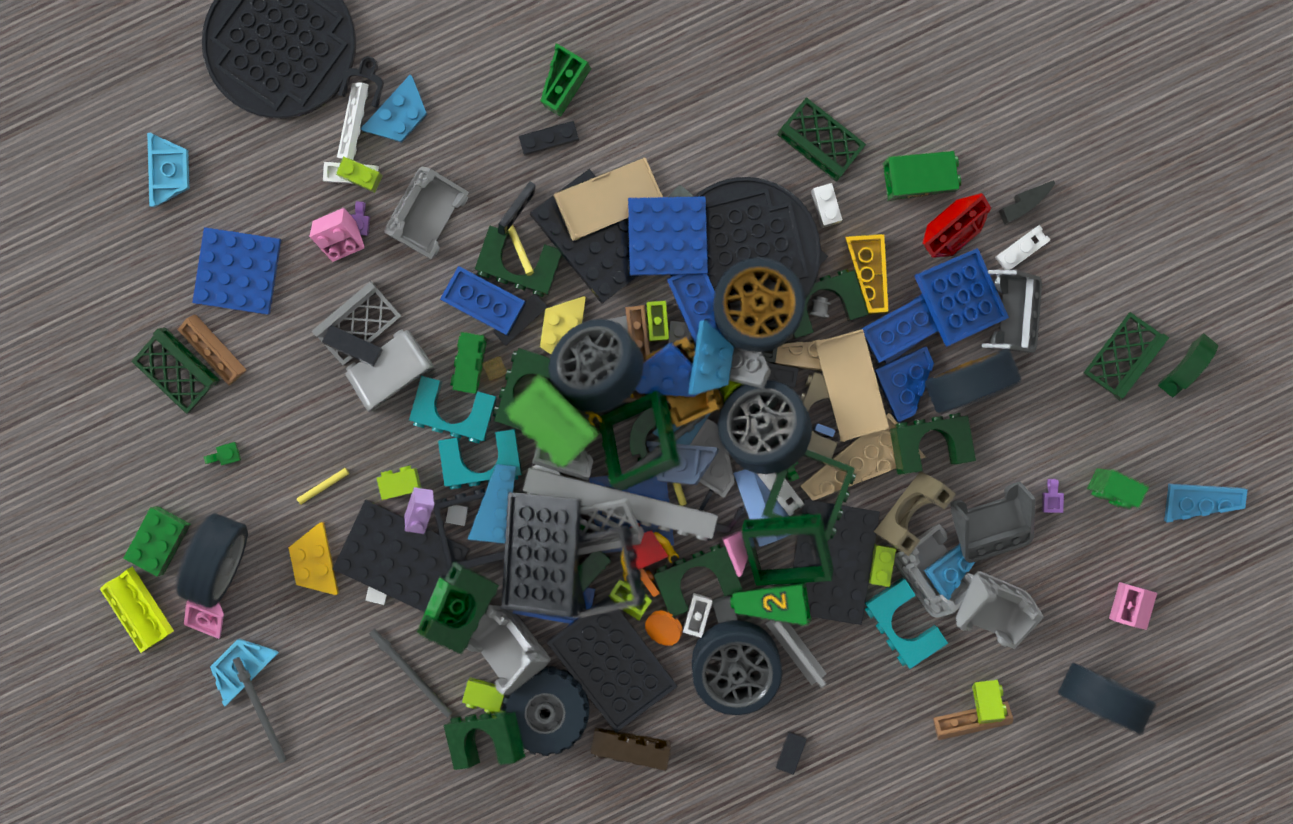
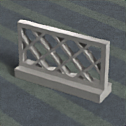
(349, 307)
(612, 541)
(797, 651)

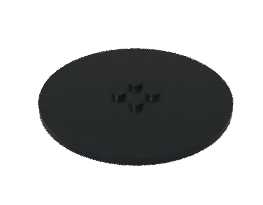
(278, 53)
(759, 221)

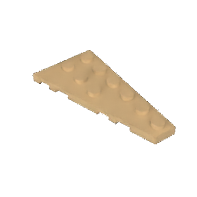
(869, 456)

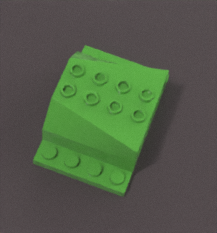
(552, 422)

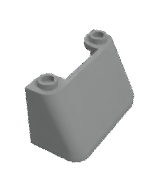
(425, 211)
(396, 368)
(913, 566)
(999, 609)
(508, 648)

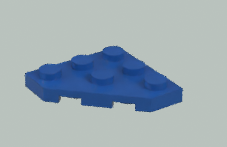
(667, 373)
(905, 382)

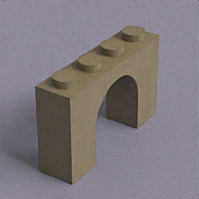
(815, 391)
(920, 492)

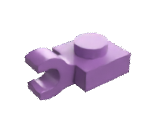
(361, 220)
(1053, 501)

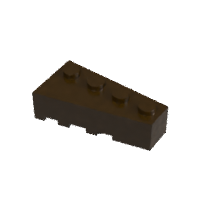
(631, 748)

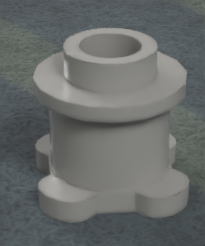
(820, 307)

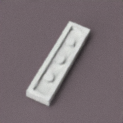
(352, 121)

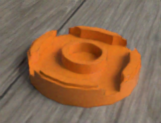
(663, 628)

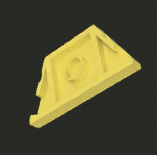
(560, 320)

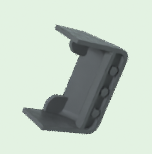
(1022, 304)

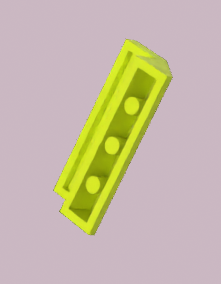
(136, 609)

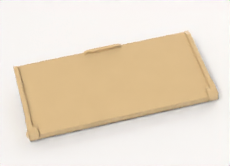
(605, 198)
(851, 385)

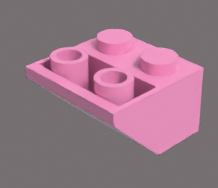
(337, 234)
(1133, 606)

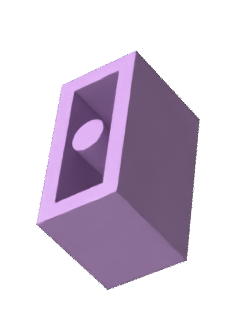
(419, 510)

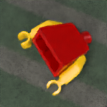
(652, 549)

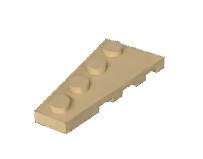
(799, 355)

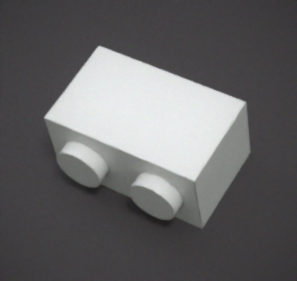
(826, 205)
(697, 615)

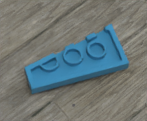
(1197, 500)
(492, 514)

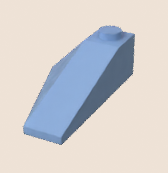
(754, 496)

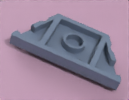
(693, 462)

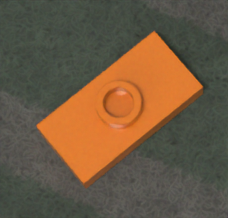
(647, 578)

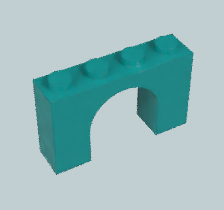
(425, 412)
(457, 473)
(910, 650)

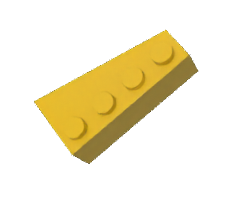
(870, 267)

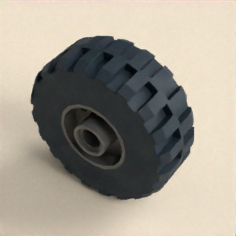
(567, 717)

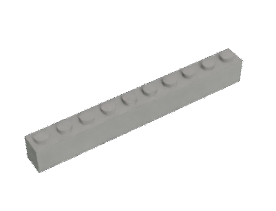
(645, 509)

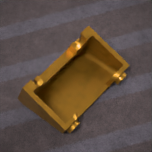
(690, 408)

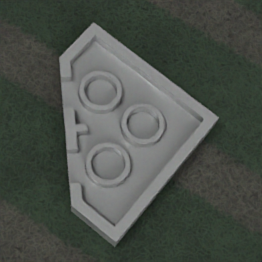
(749, 368)
(578, 467)
(719, 473)

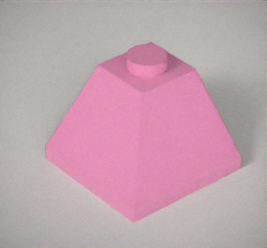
(736, 550)
(204, 619)

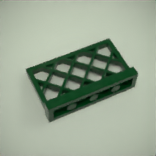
(815, 153)
(183, 356)
(1139, 366)

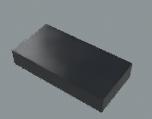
(791, 753)

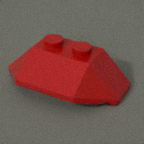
(956, 226)

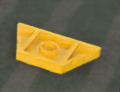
(313, 561)

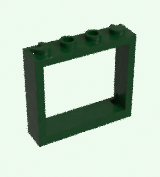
(666, 437)
(842, 496)
(788, 526)

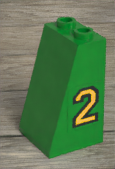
(921, 175)
(779, 603)

